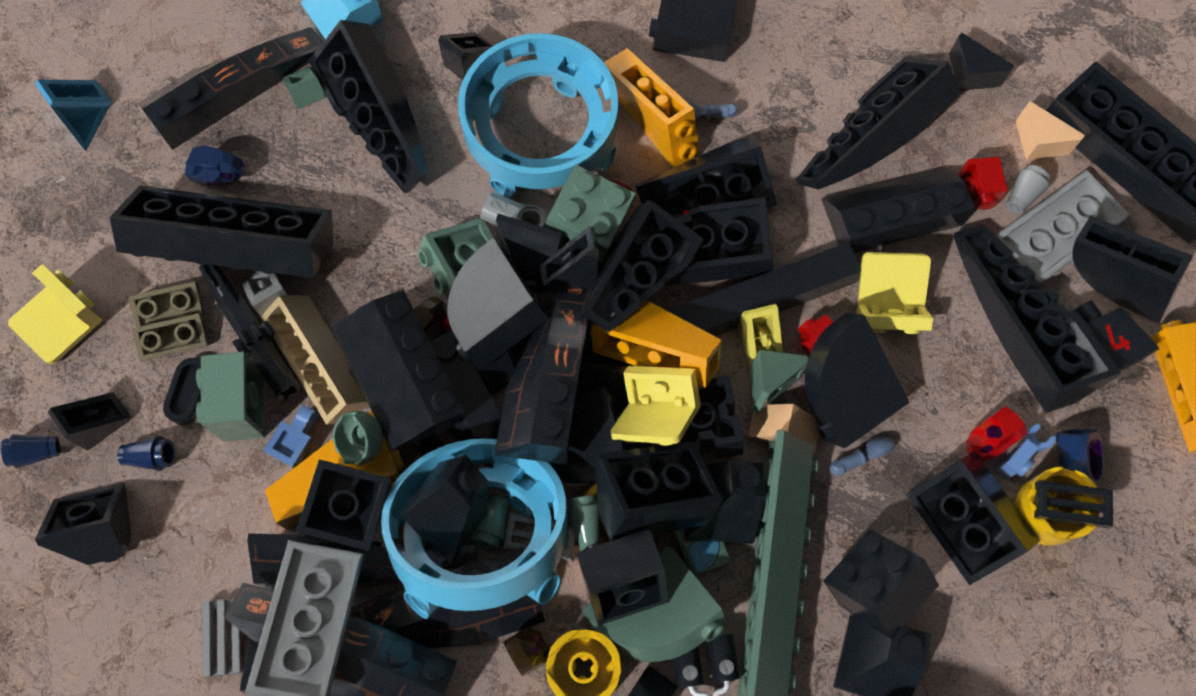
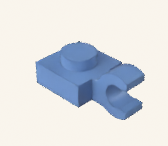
(291, 441)
(1020, 459)

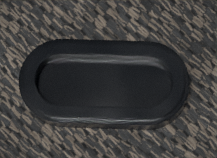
(183, 393)

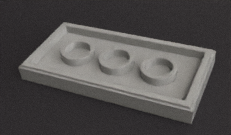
(1048, 232)
(305, 622)

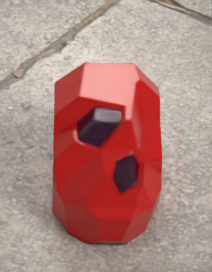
(996, 434)

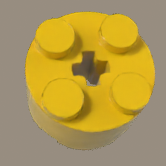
(1052, 531)
(583, 646)

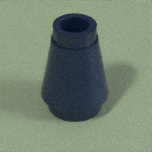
(28, 449)
(148, 454)

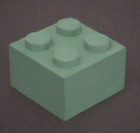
(590, 202)
(231, 396)

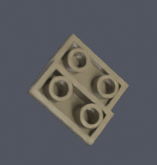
(169, 321)

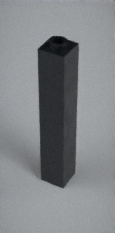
(783, 286)

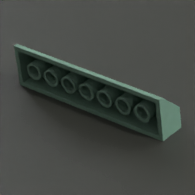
(778, 569)

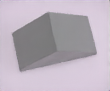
(263, 290)

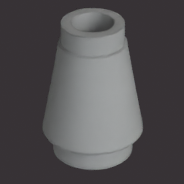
(1028, 187)

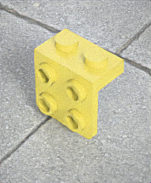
(895, 291)
(54, 317)
(659, 405)

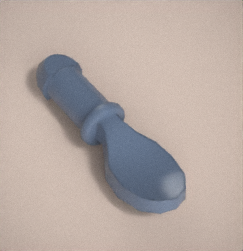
(715, 111)
(874, 448)

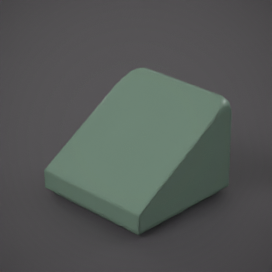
(304, 87)

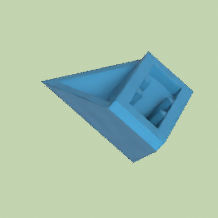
(78, 105)

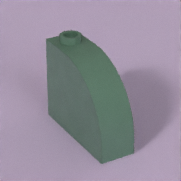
(670, 627)

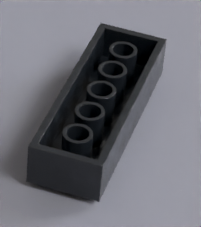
(1133, 146)
(223, 231)

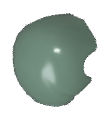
(357, 437)

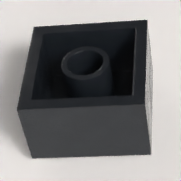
(623, 576)
(881, 583)

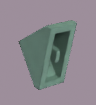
(772, 375)

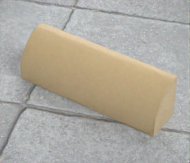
(314, 356)

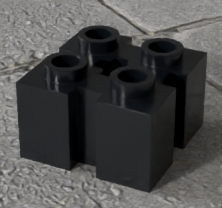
(722, 426)

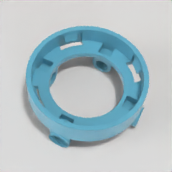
(572, 71)
(530, 489)

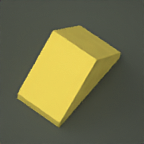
(760, 331)

